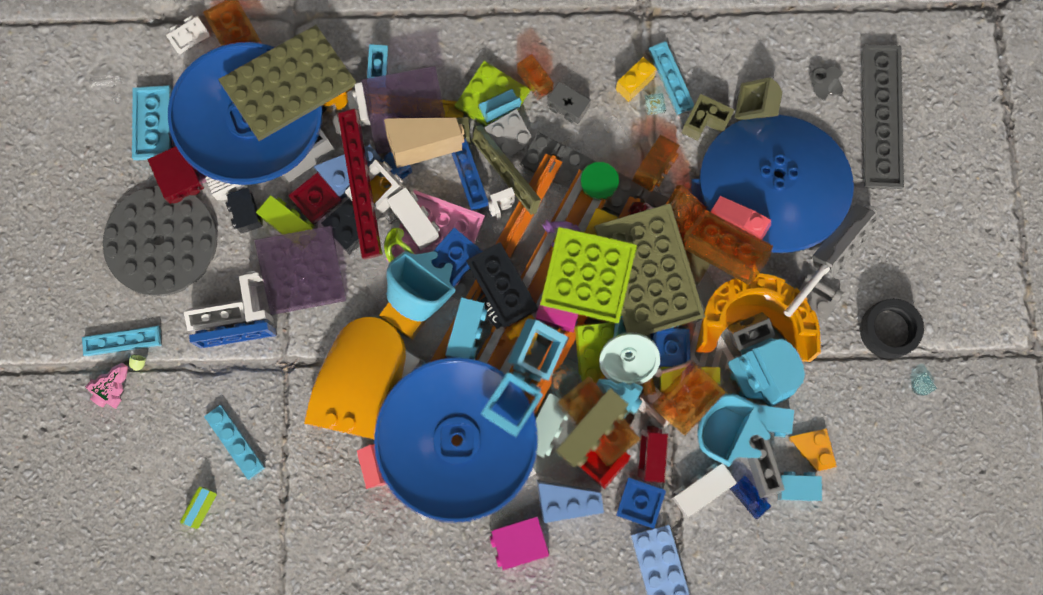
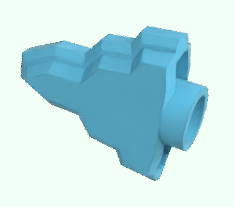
(628, 392)

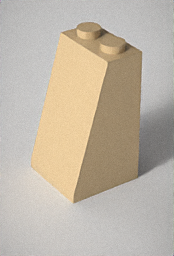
(422, 138)

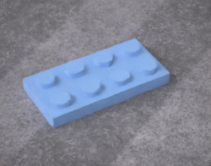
(659, 562)

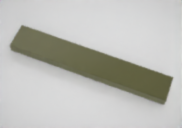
(506, 170)

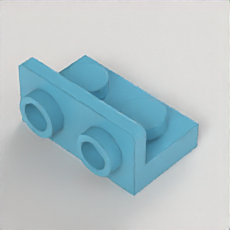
(748, 374)

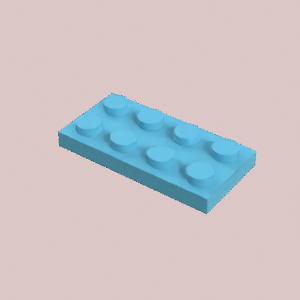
(150, 121)

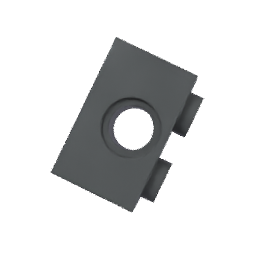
(751, 331)

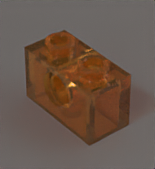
(535, 77)

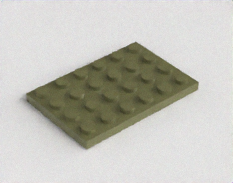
(287, 82)
(660, 281)

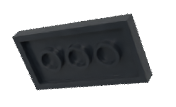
(502, 285)

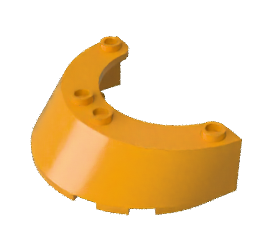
(766, 294)

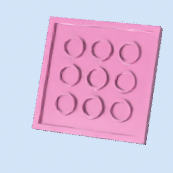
(446, 218)

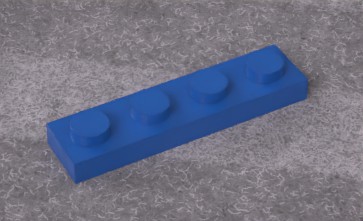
(469, 177)

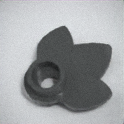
(828, 84)

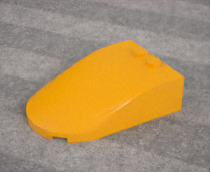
(357, 377)

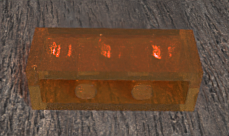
(656, 163)

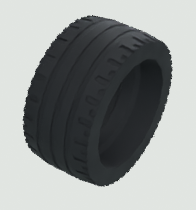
(911, 317)

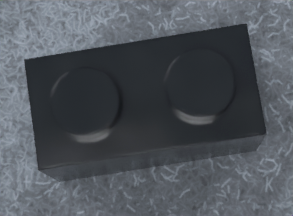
(244, 210)

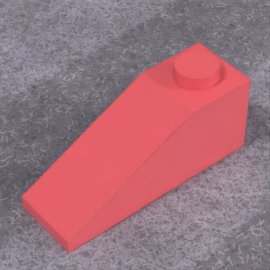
(742, 217)

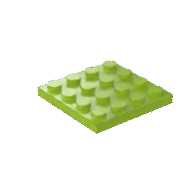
(588, 275)

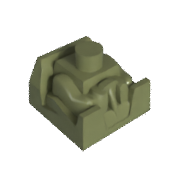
(758, 99)

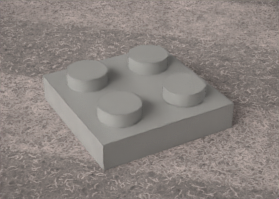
(509, 133)

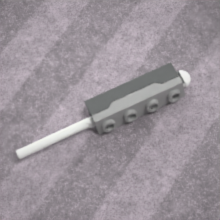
(838, 248)

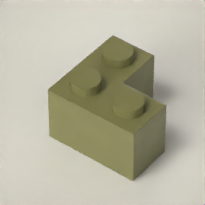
(707, 113)

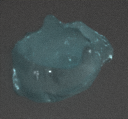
(564, 380)

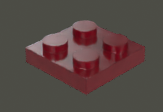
(315, 198)

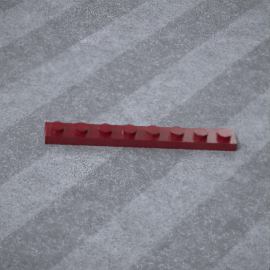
(360, 184)

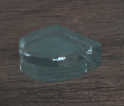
(923, 385)

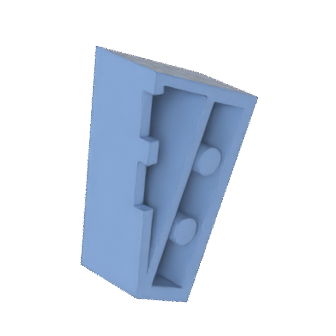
(336, 173)
(567, 502)

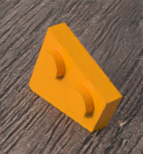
(816, 448)

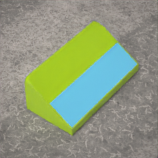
(198, 507)

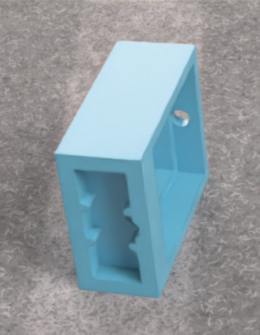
(523, 343)
(516, 379)

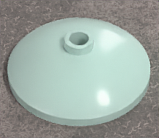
(633, 367)

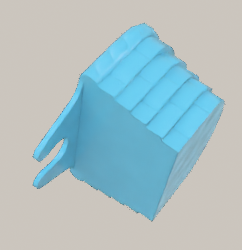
(417, 286)
(780, 367)
(728, 428)

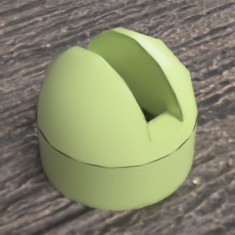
(137, 362)

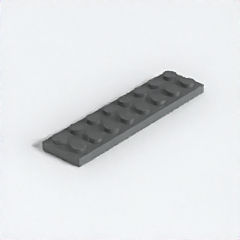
(882, 116)

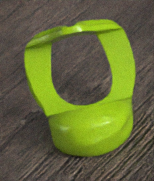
(394, 237)

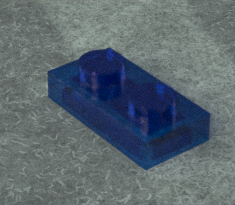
(749, 497)

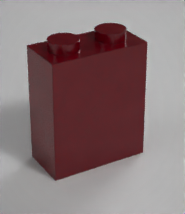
(175, 175)

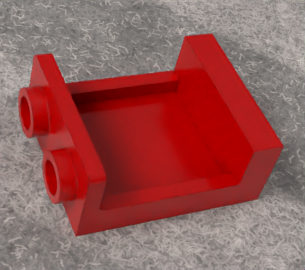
(599, 471)

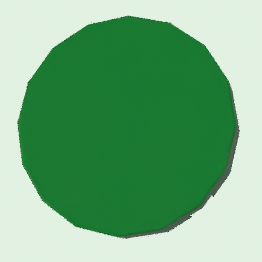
(599, 180)

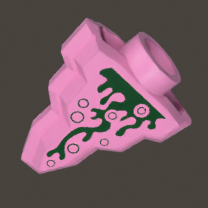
(108, 387)

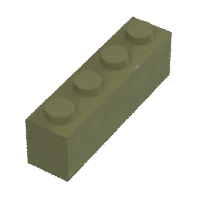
(592, 427)

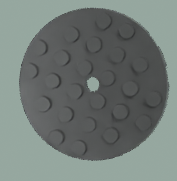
(162, 268)

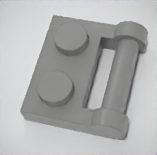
(819, 304)

